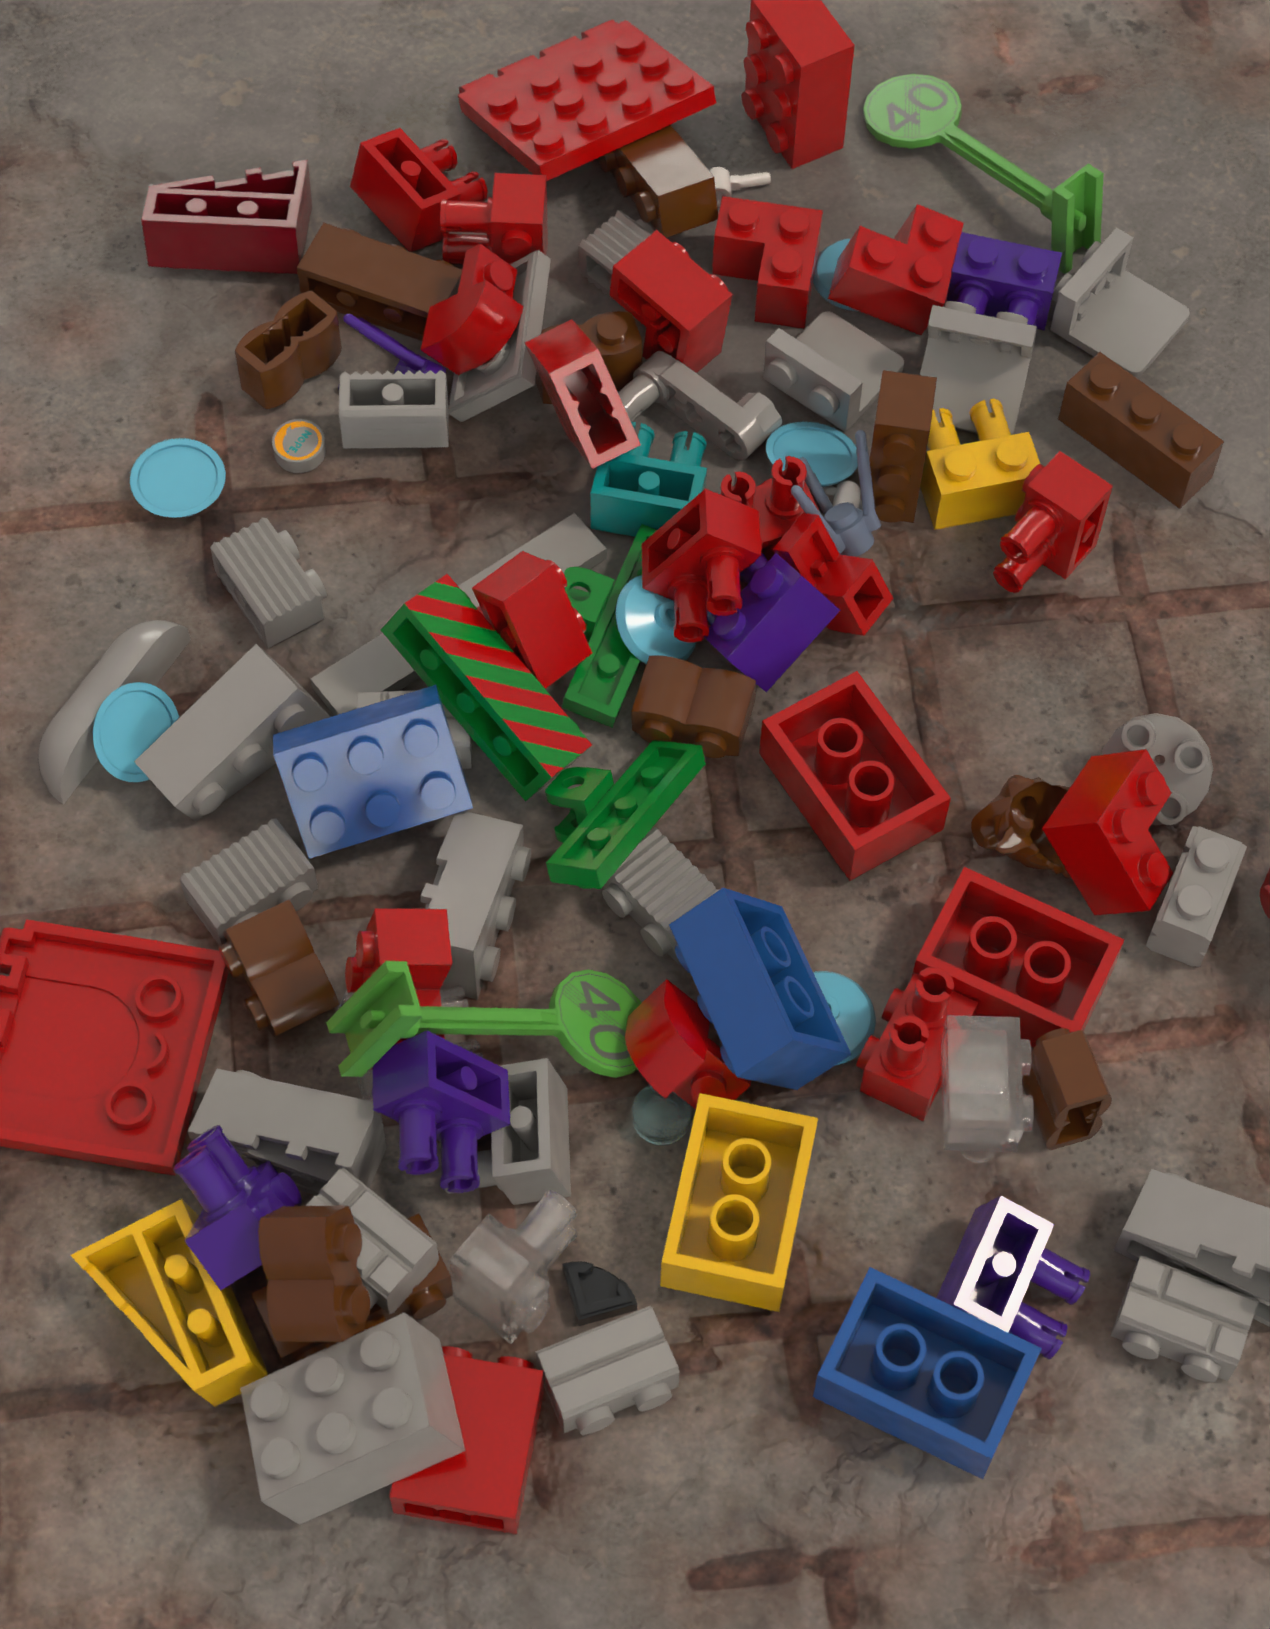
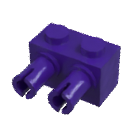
(1004, 278)
(775, 623)
(440, 1096)
(232, 1205)
(997, 1262)

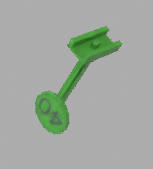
(927, 111)
(584, 1013)

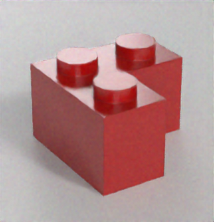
(772, 247)
(899, 275)
(674, 300)
(534, 615)
(1105, 832)
(408, 936)

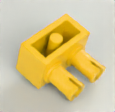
(978, 477)

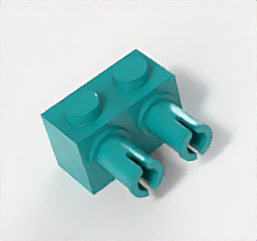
(647, 489)

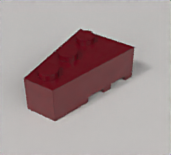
(230, 224)

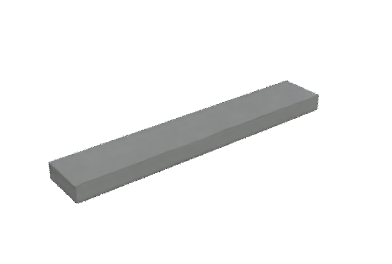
(382, 668)

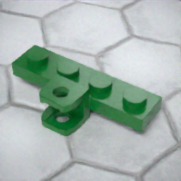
(607, 674)
(614, 818)

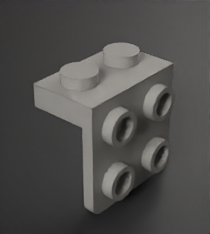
(1114, 310)
(977, 361)
(829, 368)

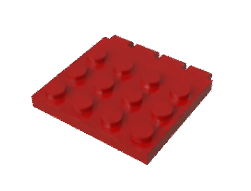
(584, 98)
(103, 1043)

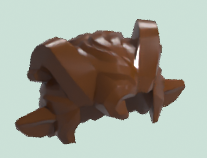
(1015, 823)

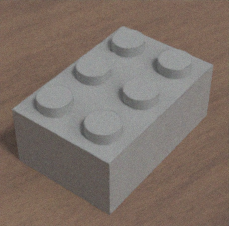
(351, 1419)

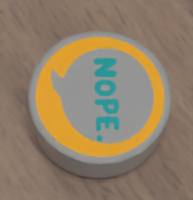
(299, 445)

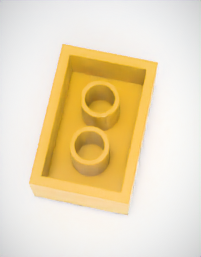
(738, 1202)

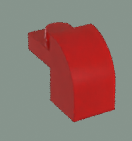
(476, 320)
(845, 580)
(673, 1048)

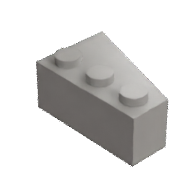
(228, 734)
(475, 885)
(293, 1127)
(1202, 1235)

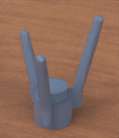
(846, 525)

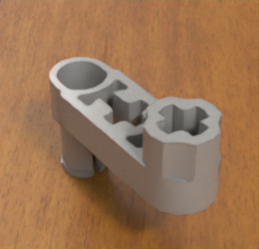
(729, 425)

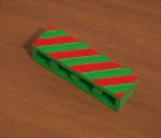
(486, 686)

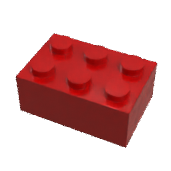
(798, 77)
(853, 775)
(1019, 956)

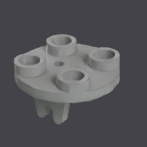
(1186, 763)

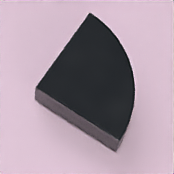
(596, 1293)

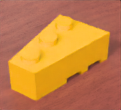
(176, 1302)

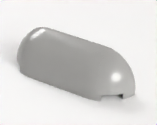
(137, 655)

